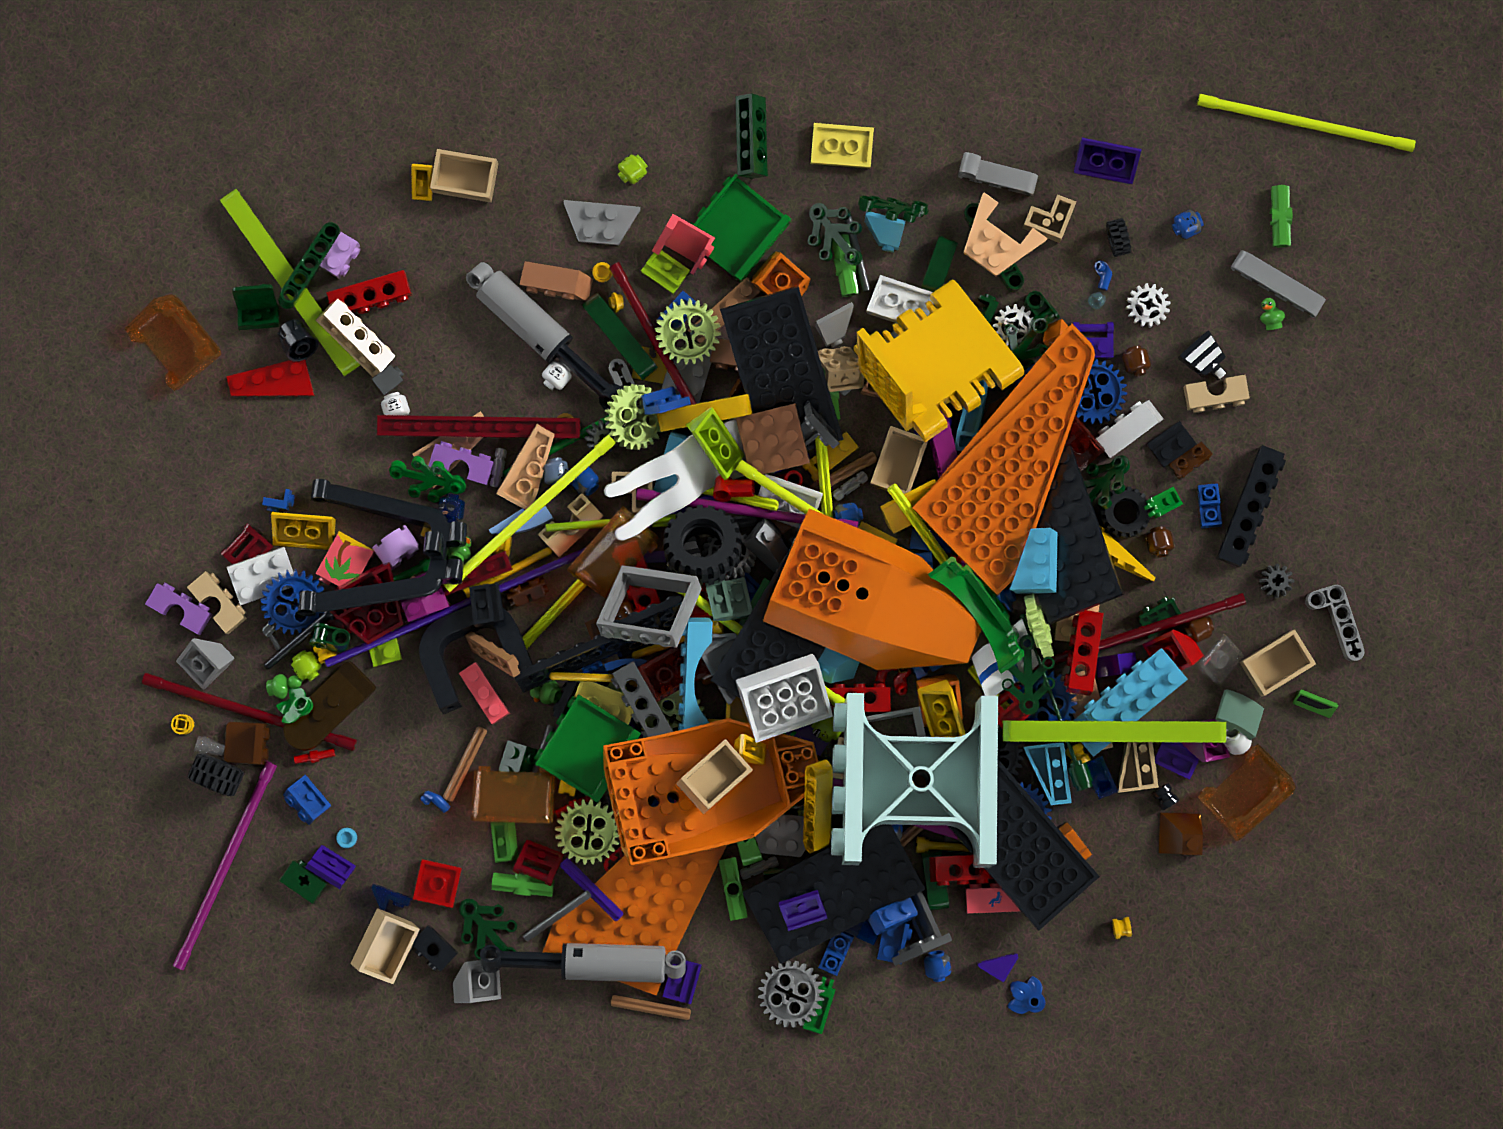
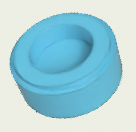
(346, 837)

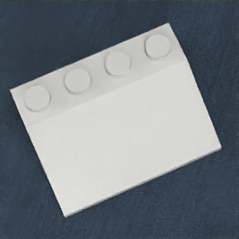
(784, 697)

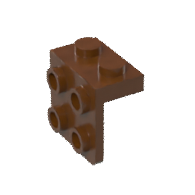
(246, 743)

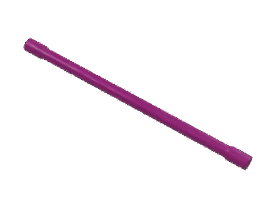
(648, 495)
(185, 952)

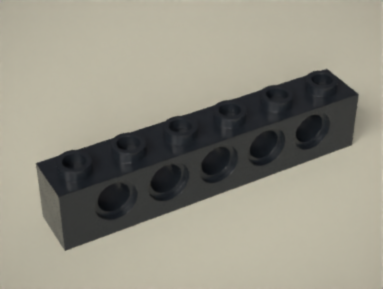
(1264, 456)

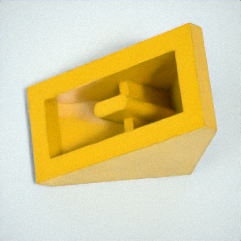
(421, 181)
(750, 750)

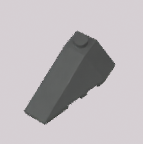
(767, 543)

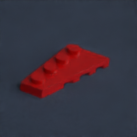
(279, 379)

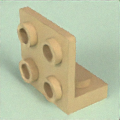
(841, 369)

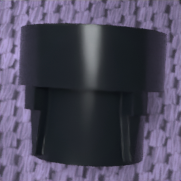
(297, 340)

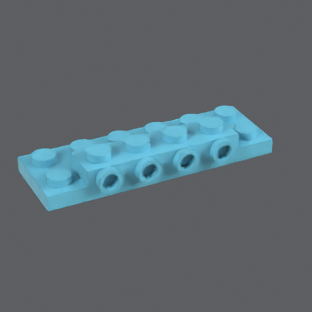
(1134, 694)

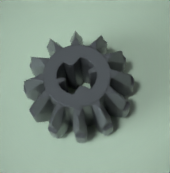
(594, 433)
(1281, 575)

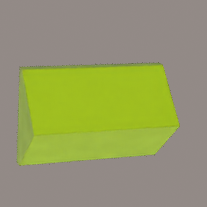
(716, 442)

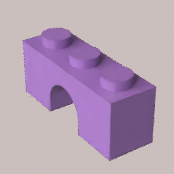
(479, 467)
(195, 615)

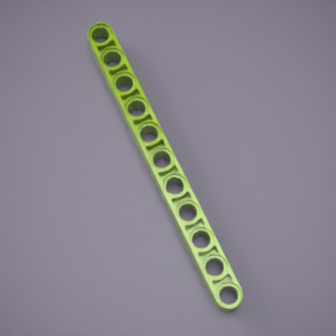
(281, 271)
(1114, 731)

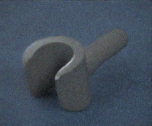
(268, 631)

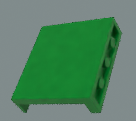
(741, 226)
(577, 745)

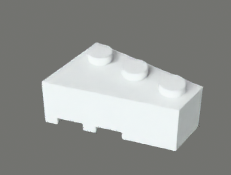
(1128, 427)

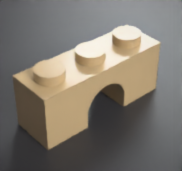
(1234, 392)
(561, 541)
(208, 586)

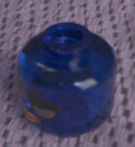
(452, 507)

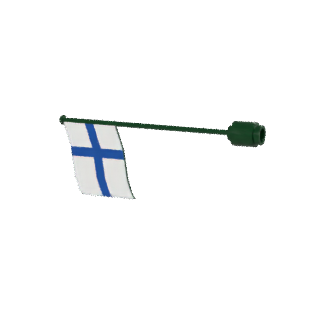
(991, 683)

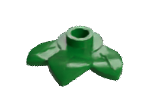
(293, 707)

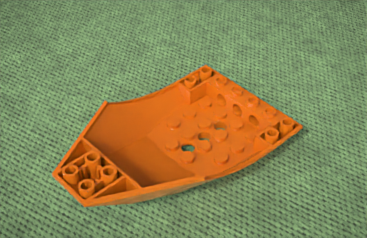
(900, 623)
(670, 830)

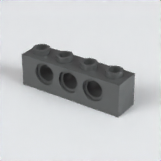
(631, 672)

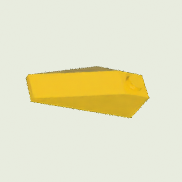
(1124, 560)

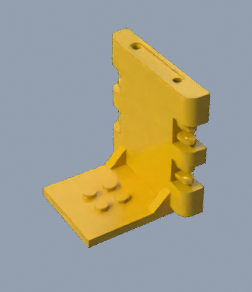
(936, 361)

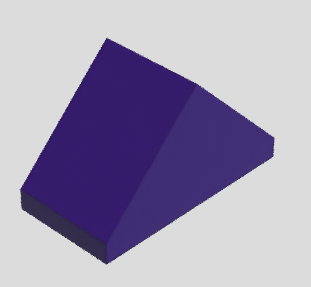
(1115, 664)
(999, 966)

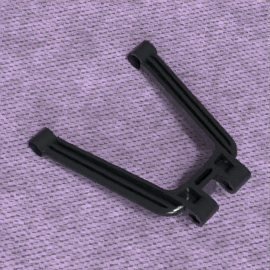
(435, 546)

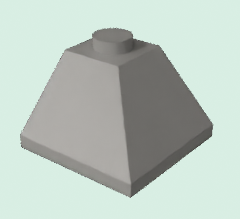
(834, 325)
(204, 661)
(475, 984)

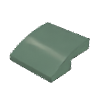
(729, 599)
(1240, 713)

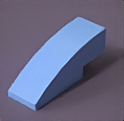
(539, 519)

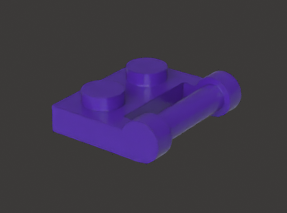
(1102, 346)

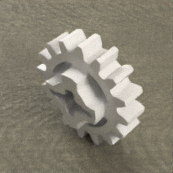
(1139, 303)
(1002, 321)

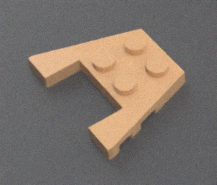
(992, 246)

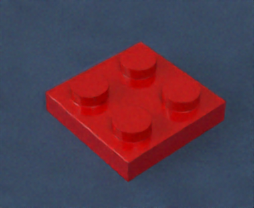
(437, 883)

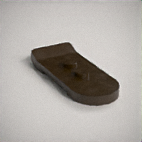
(331, 706)

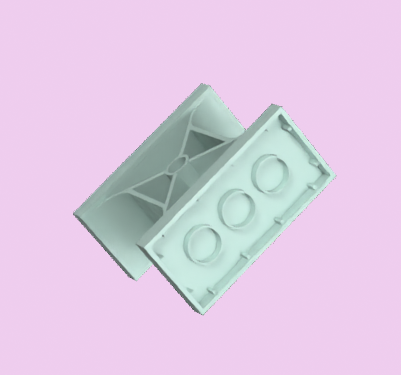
(880, 785)

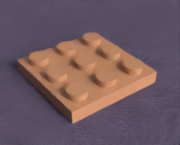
(773, 439)

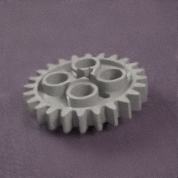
(784, 1011)

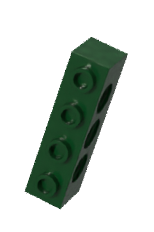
(751, 136)

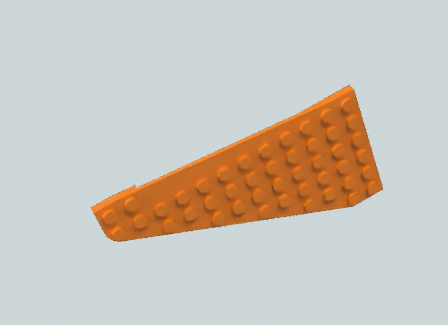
(1006, 470)
(655, 905)

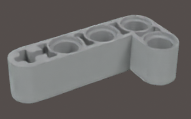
(997, 175)
(1339, 624)

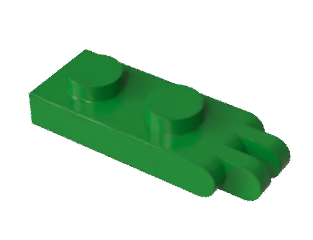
(1163, 503)
(818, 1022)

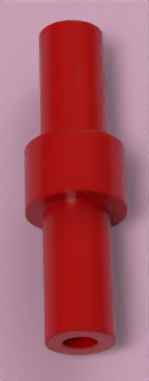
(314, 756)
(571, 804)

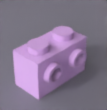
(340, 255)

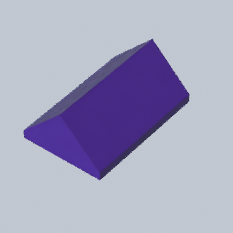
(1107, 160)

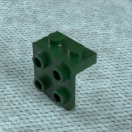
(256, 307)

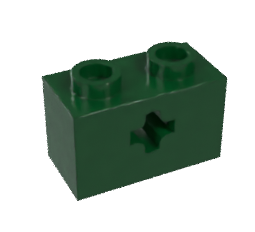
(293, 880)

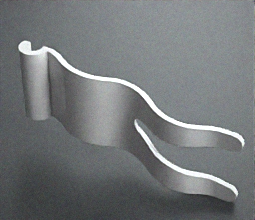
(694, 476)

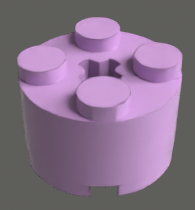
(396, 547)

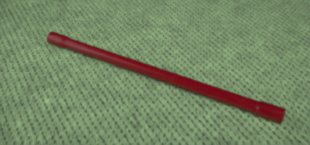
(622, 279)
(1226, 604)
(159, 683)

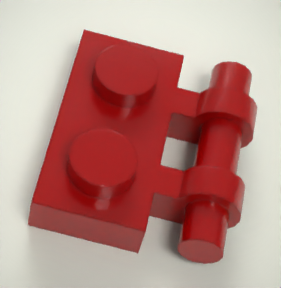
(1013, 712)

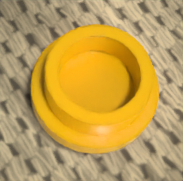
(601, 272)
(616, 302)

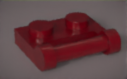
(256, 547)
(541, 857)

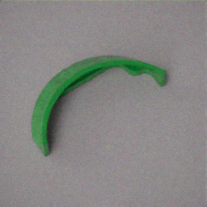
(985, 609)

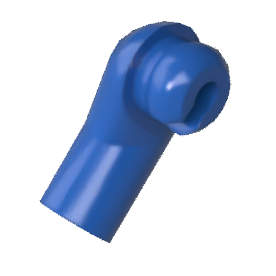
(1105, 274)
(436, 799)

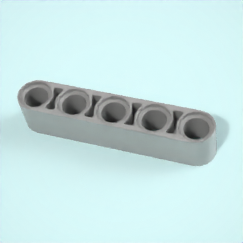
(1278, 282)

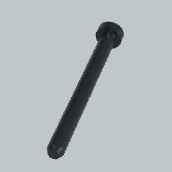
(297, 640)

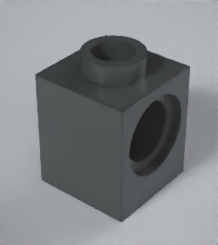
(388, 379)

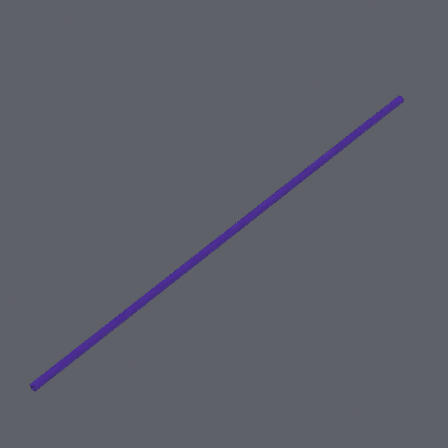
(464, 603)

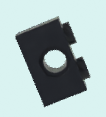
(446, 951)

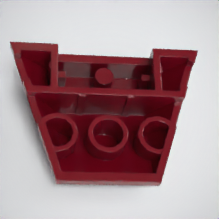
(374, 620)

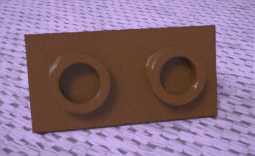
(1192, 458)
(520, 593)

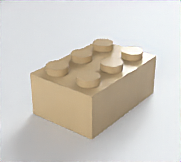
(464, 175)
(899, 460)
(1277, 663)
(714, 776)
(385, 946)

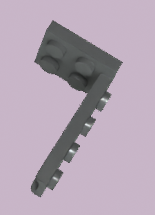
(814, 426)
(926, 929)

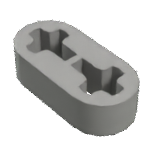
(626, 374)

